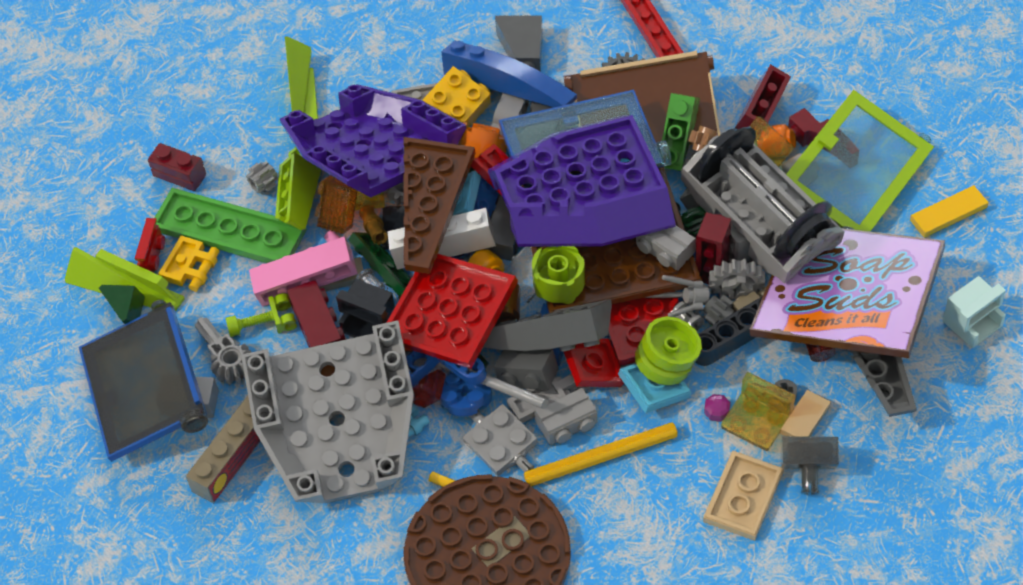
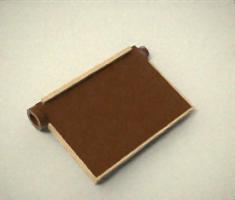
(653, 84)

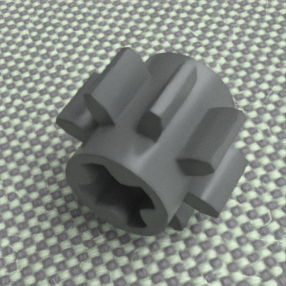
(718, 309)

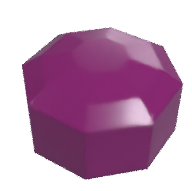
(717, 407)

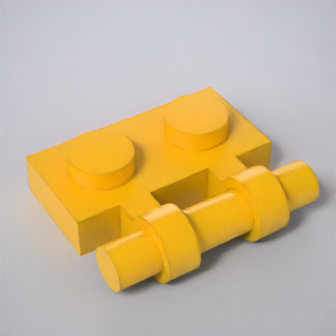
(182, 260)

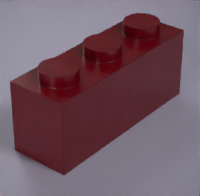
(764, 97)
(712, 243)
(313, 314)

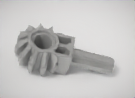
(223, 353)

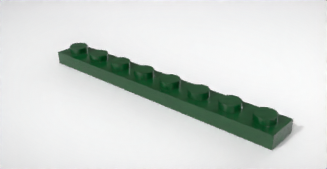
(383, 263)

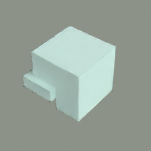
(975, 311)

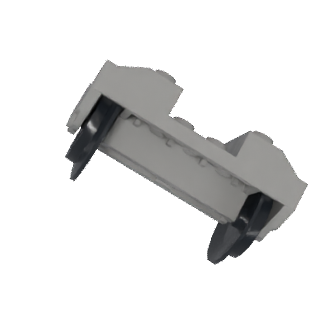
(761, 203)

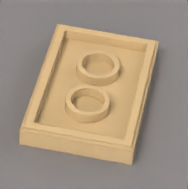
(743, 495)

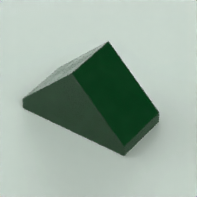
(125, 301)

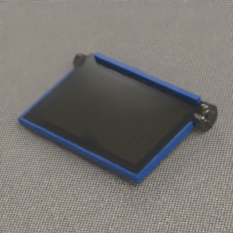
(143, 382)

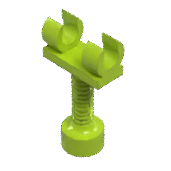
(278, 303)

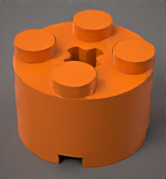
(482, 137)

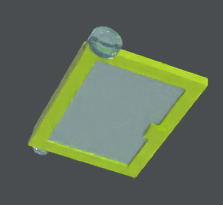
(859, 163)

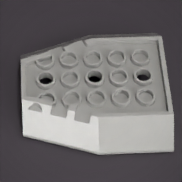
(295, 405)

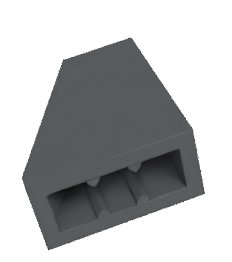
(521, 38)

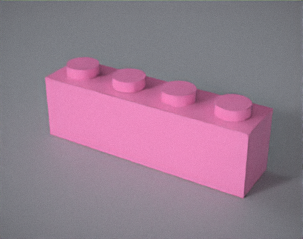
(323, 262)

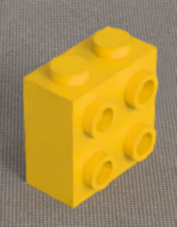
(459, 96)

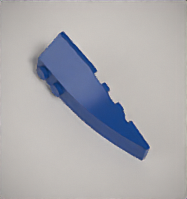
(505, 74)

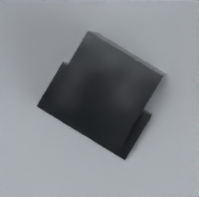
(363, 308)

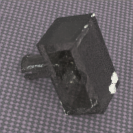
(809, 456)

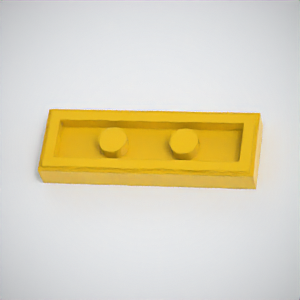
(949, 211)

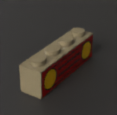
(224, 455)

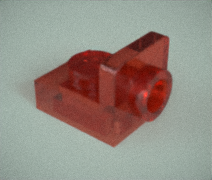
(429, 389)

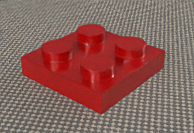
(594, 365)

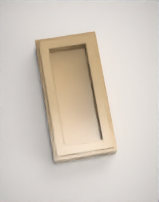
(806, 415)

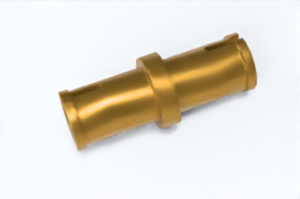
(373, 224)

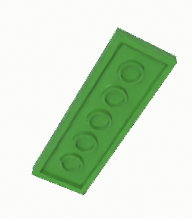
(227, 226)

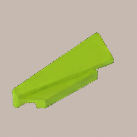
(301, 77)
(296, 190)
(110, 269)

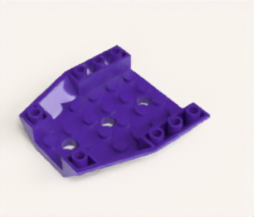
(365, 137)
(589, 209)

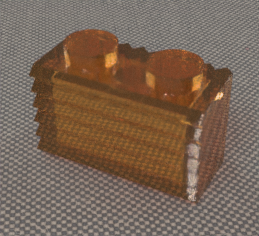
(336, 205)

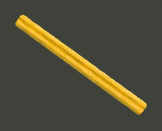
(600, 454)

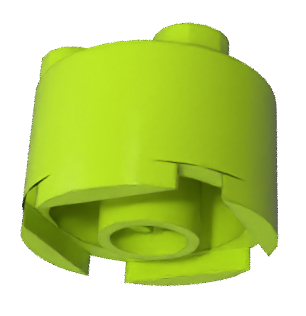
(558, 274)

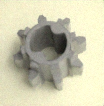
(262, 177)

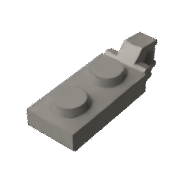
(558, 389)

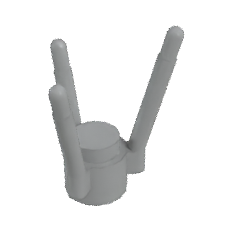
(695, 295)

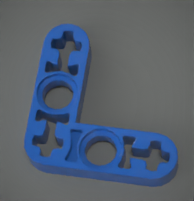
(461, 371)

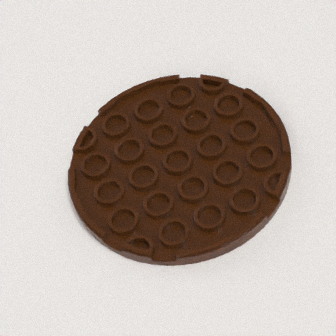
(469, 511)

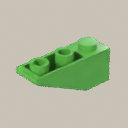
(678, 127)

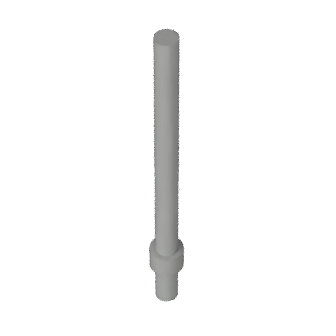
(507, 388)

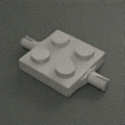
(500, 440)

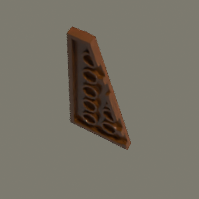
(431, 191)

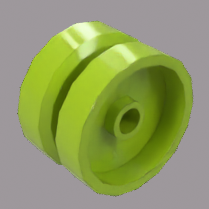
(668, 350)

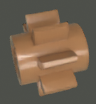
(701, 137)

